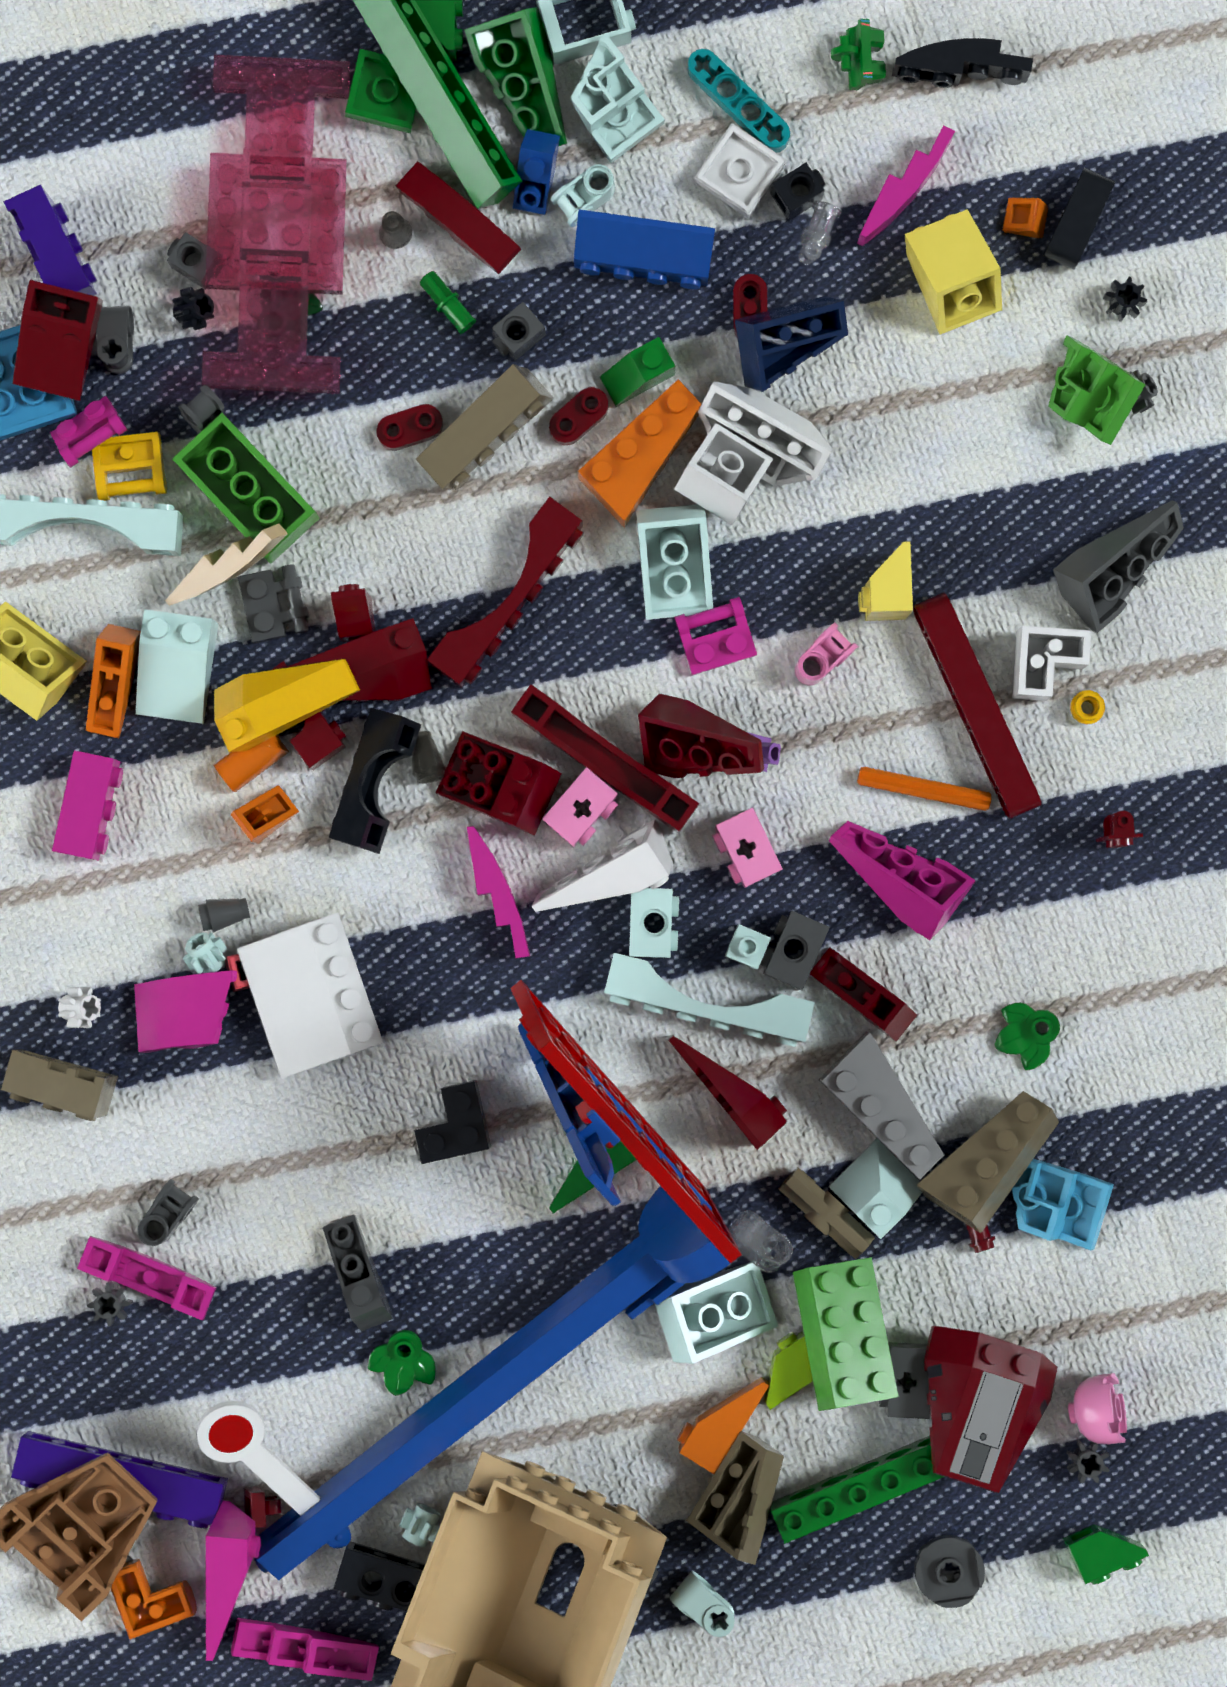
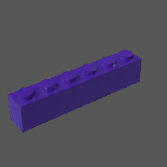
(178, 1490)

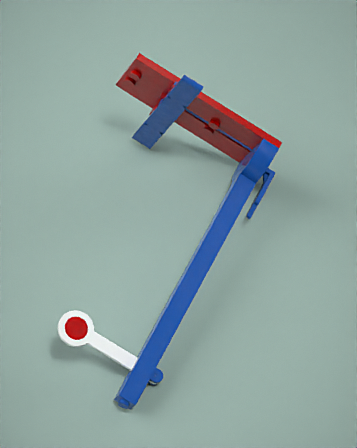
(677, 1244)

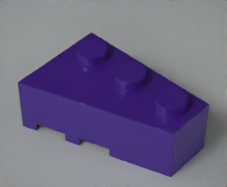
(49, 241)

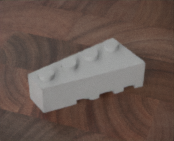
(879, 1101)

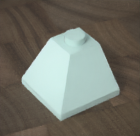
(877, 1188)

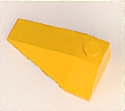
(273, 700)

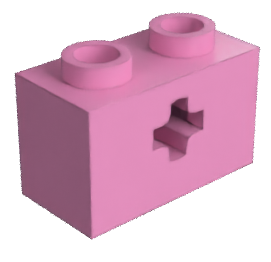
(562, 815)
(747, 828)

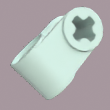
(582, 194)
(699, 1600)

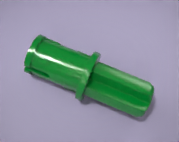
(447, 302)

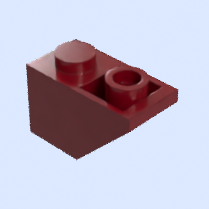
(353, 612)

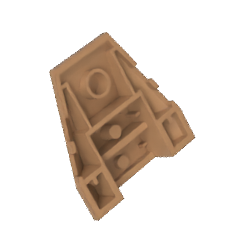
(79, 1529)

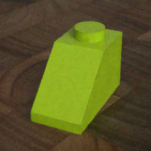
(788, 1370)

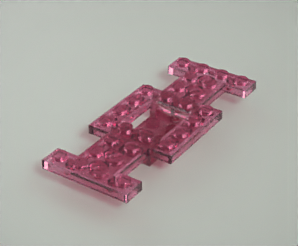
(264, 225)

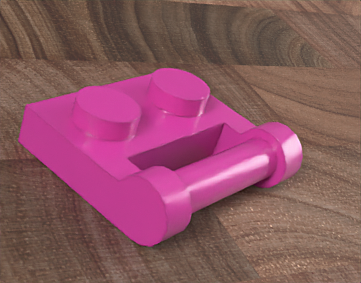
(87, 430)
(718, 647)

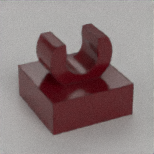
(259, 1505)

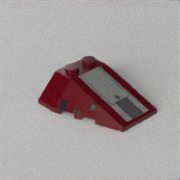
(983, 1403)

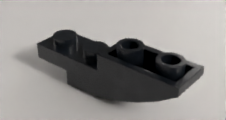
(947, 60)

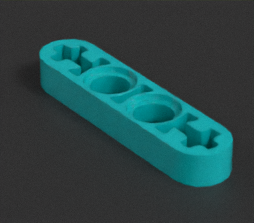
(734, 104)

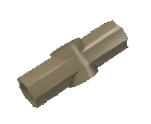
(826, 1213)

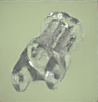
(817, 234)

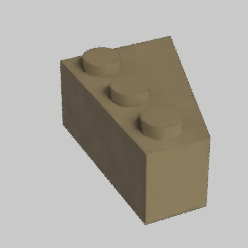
(739, 1498)

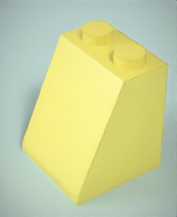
(955, 271)

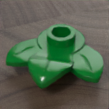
(1022, 1036)
(402, 1367)

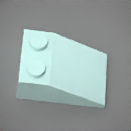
(674, 561)
(175, 665)
(716, 1313)

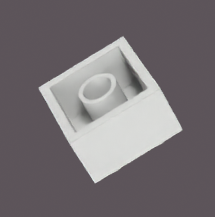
(723, 473)

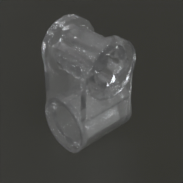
(757, 1239)

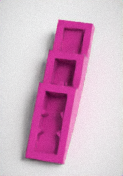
(900, 193)
(491, 880)
(304, 1649)

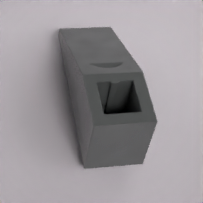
(357, 1274)

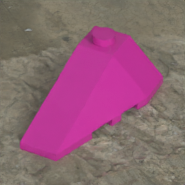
(913, 887)
(229, 1555)

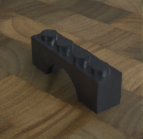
(382, 743)

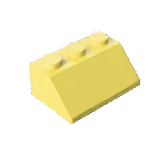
(33, 664)

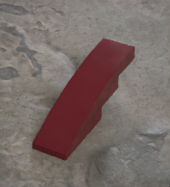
(458, 217)

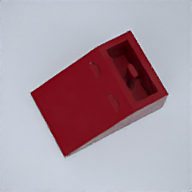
(56, 339)
(499, 782)

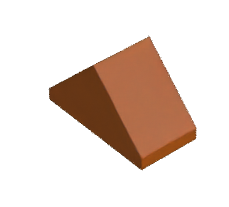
(265, 814)

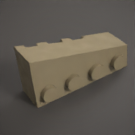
(484, 427)
(990, 1162)

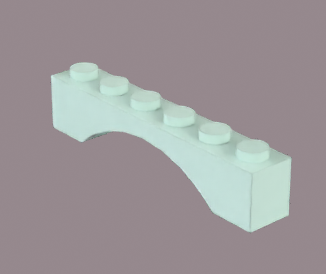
(153, 530)
(778, 1015)

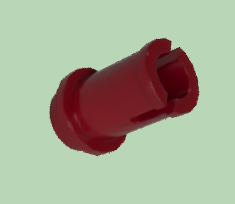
(980, 1241)

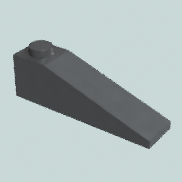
(1107, 569)

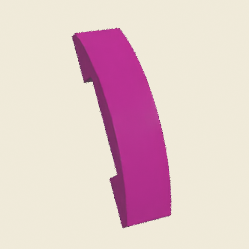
(147, 1276)

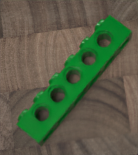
(854, 1490)

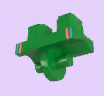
(856, 54)

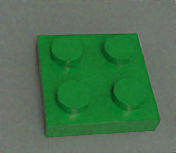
(379, 95)

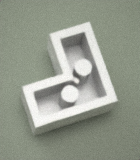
(1039, 652)

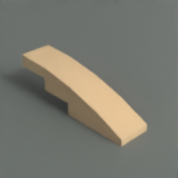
(222, 566)

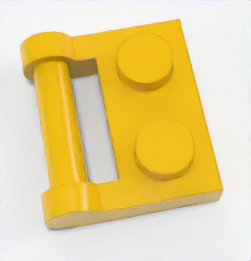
(125, 455)

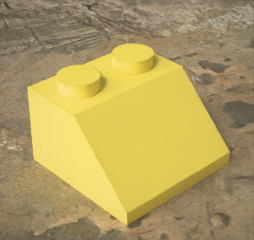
(889, 588)

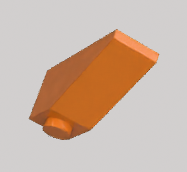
(112, 679)
(716, 1429)

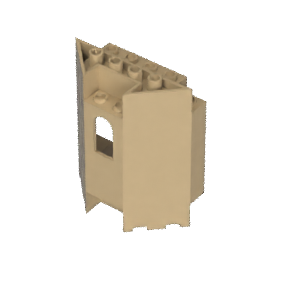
(478, 1592)

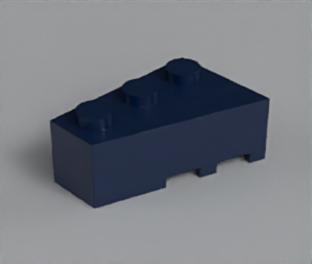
(787, 336)

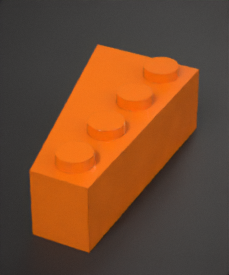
(638, 454)

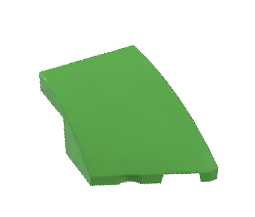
(1093, 391)

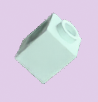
(747, 947)

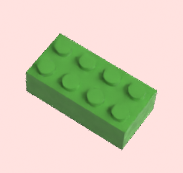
(244, 484)
(845, 1334)

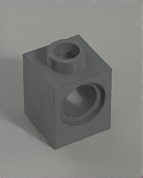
(180, 250)
(522, 318)

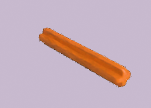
(924, 788)

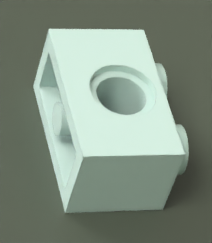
(641, 940)

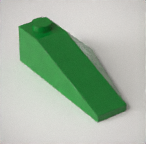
(519, 67)

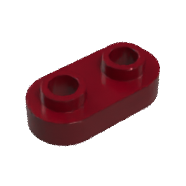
(743, 306)
(579, 415)
(410, 431)

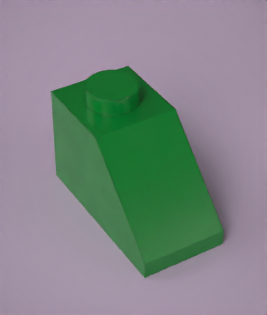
(638, 372)

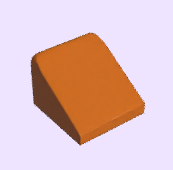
(1025, 217)

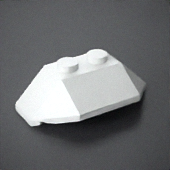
(780, 433)

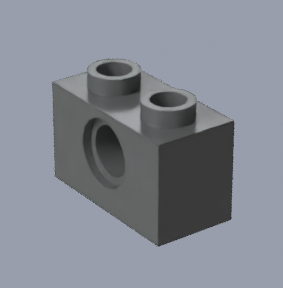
(810, 935)

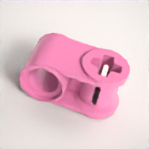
(828, 651)

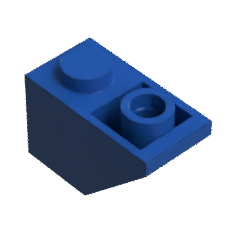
(536, 170)

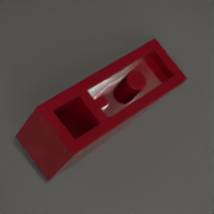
(863, 994)

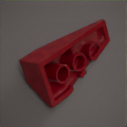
(384, 663)
(690, 740)
(746, 1105)

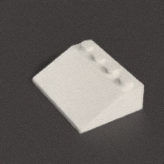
(309, 995)

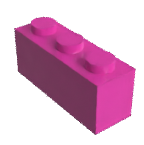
(87, 806)

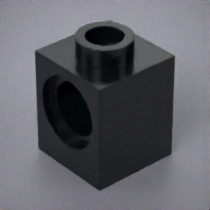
(794, 205)

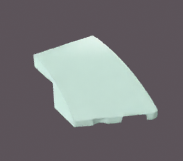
(614, 102)

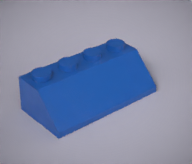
(643, 249)

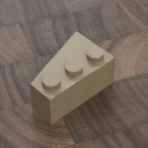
(59, 1084)

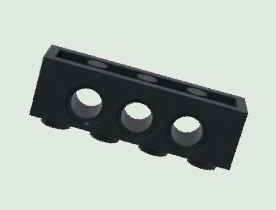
(392, 1568)

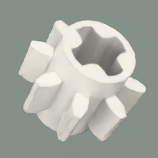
(79, 1007)

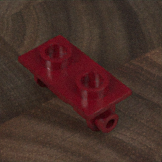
(1119, 830)

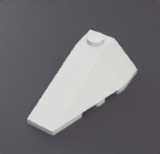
(631, 867)

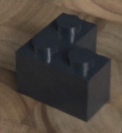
(462, 1132)

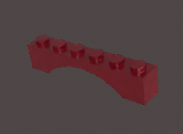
(464, 649)
(604, 759)

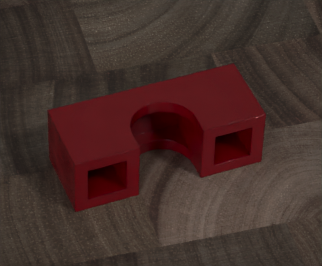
(318, 738)

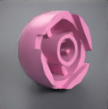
(1099, 1410)

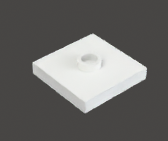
(740, 170)

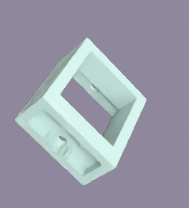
(563, 53)

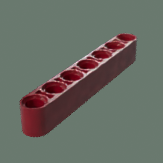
(976, 705)

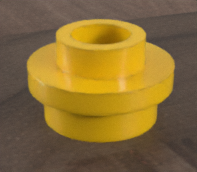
(1097, 704)

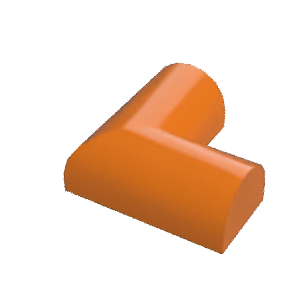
(243, 766)
(148, 1610)

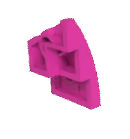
(182, 1010)

